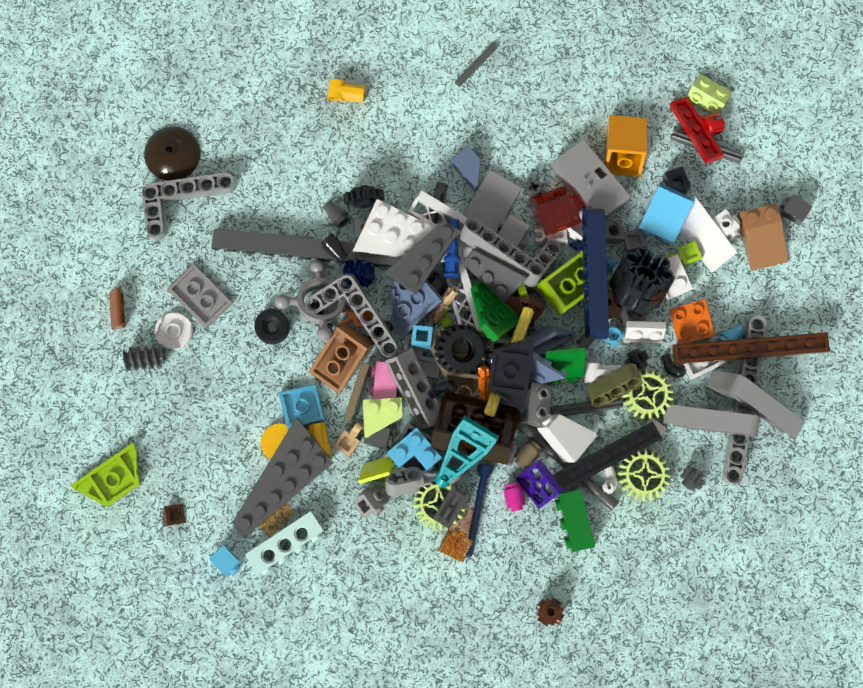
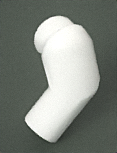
(611, 481)

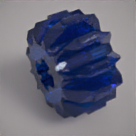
(361, 270)

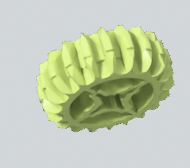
(650, 402)
(643, 484)
(422, 505)

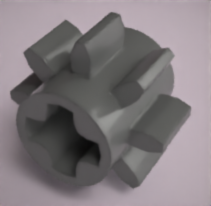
(536, 184)
(692, 479)

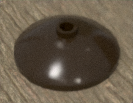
(180, 161)

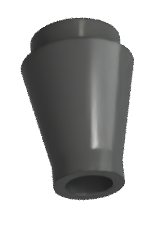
(336, 214)

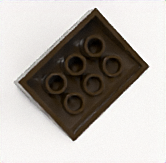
(454, 408)

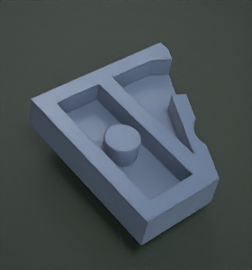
(543, 372)

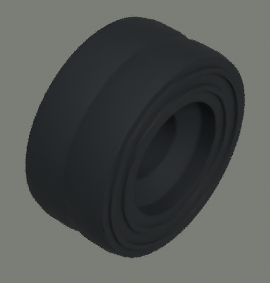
(281, 332)

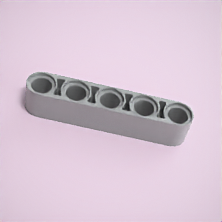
(711, 420)

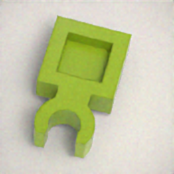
(688, 253)

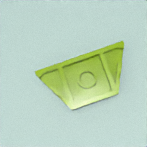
(112, 478)

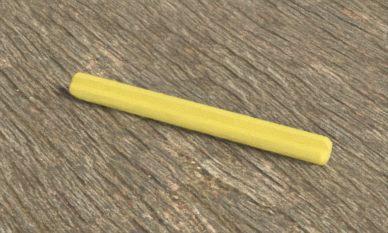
(518, 335)

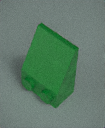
(570, 360)

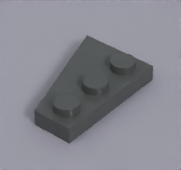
(497, 277)

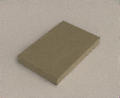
(357, 393)

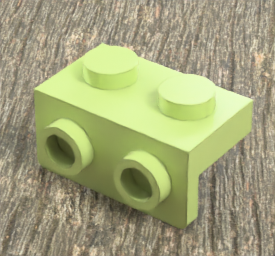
(708, 94)

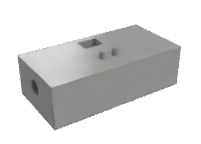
(590, 179)

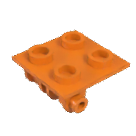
(692, 322)

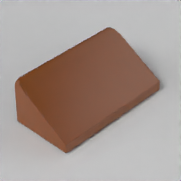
(117, 309)

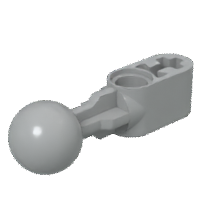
(412, 479)

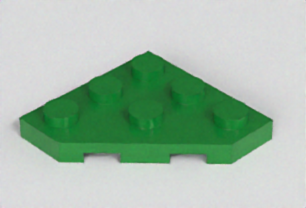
(493, 315)

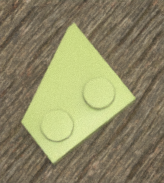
(380, 414)

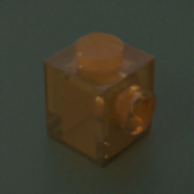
(455, 545)

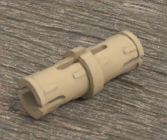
(444, 306)

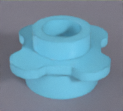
(618, 335)

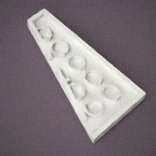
(395, 233)

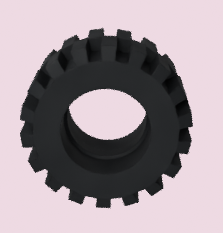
(474, 355)

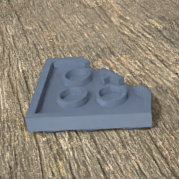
(412, 308)

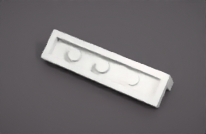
(437, 207)
(465, 282)

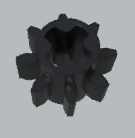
(638, 358)

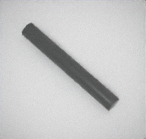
(476, 64)

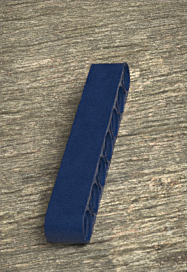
(595, 273)

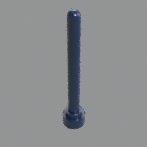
(484, 473)

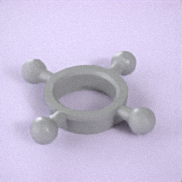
(283, 301)

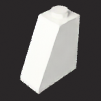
(566, 436)

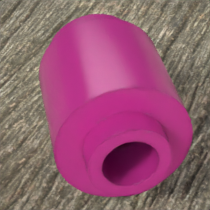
(514, 497)

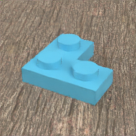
(414, 445)

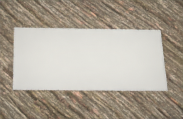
(708, 237)

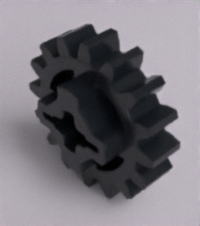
(363, 196)

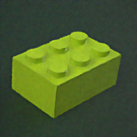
(564, 286)

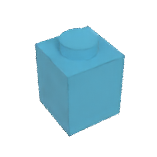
(422, 337)
(225, 561)

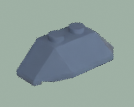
(549, 338)

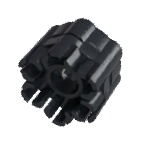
(641, 283)

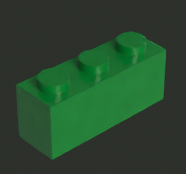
(574, 521)

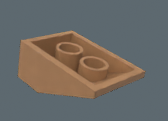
(763, 236)
(341, 357)

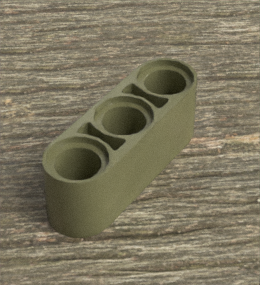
(614, 385)

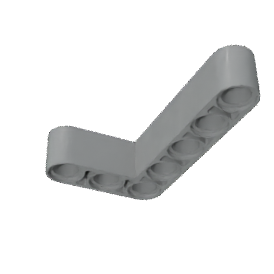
(179, 194)
(483, 238)
(366, 305)
(756, 400)

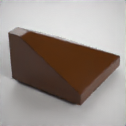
(171, 515)

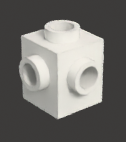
(728, 224)

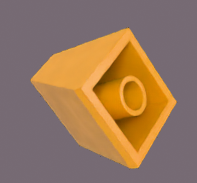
(626, 145)

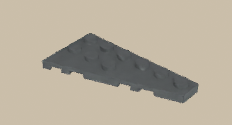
(289, 471)

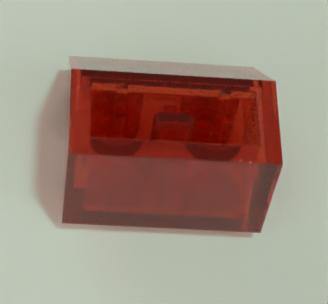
(555, 210)

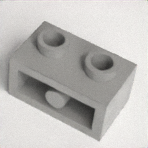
(538, 404)

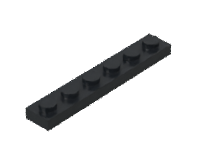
(607, 456)

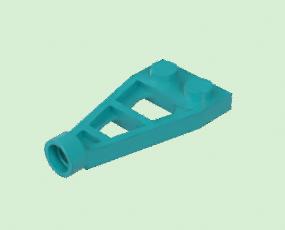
(475, 435)

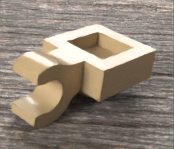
(348, 441)

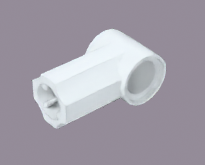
(595, 371)

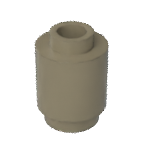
(527, 454)

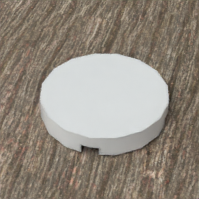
(173, 331)

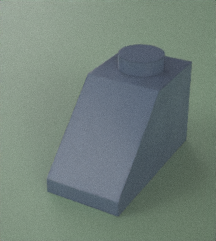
(467, 165)

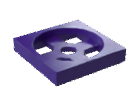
(547, 478)

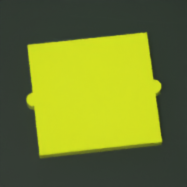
(376, 469)

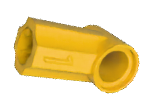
(343, 91)
(320, 434)

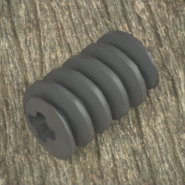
(144, 358)

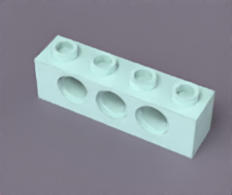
(257, 556)

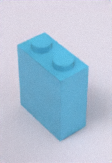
(666, 213)

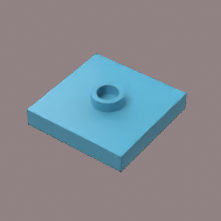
(302, 404)

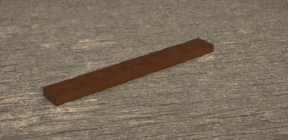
(751, 348)

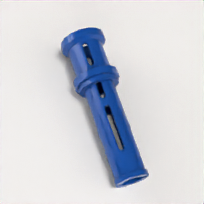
(451, 258)

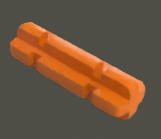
(483, 379)

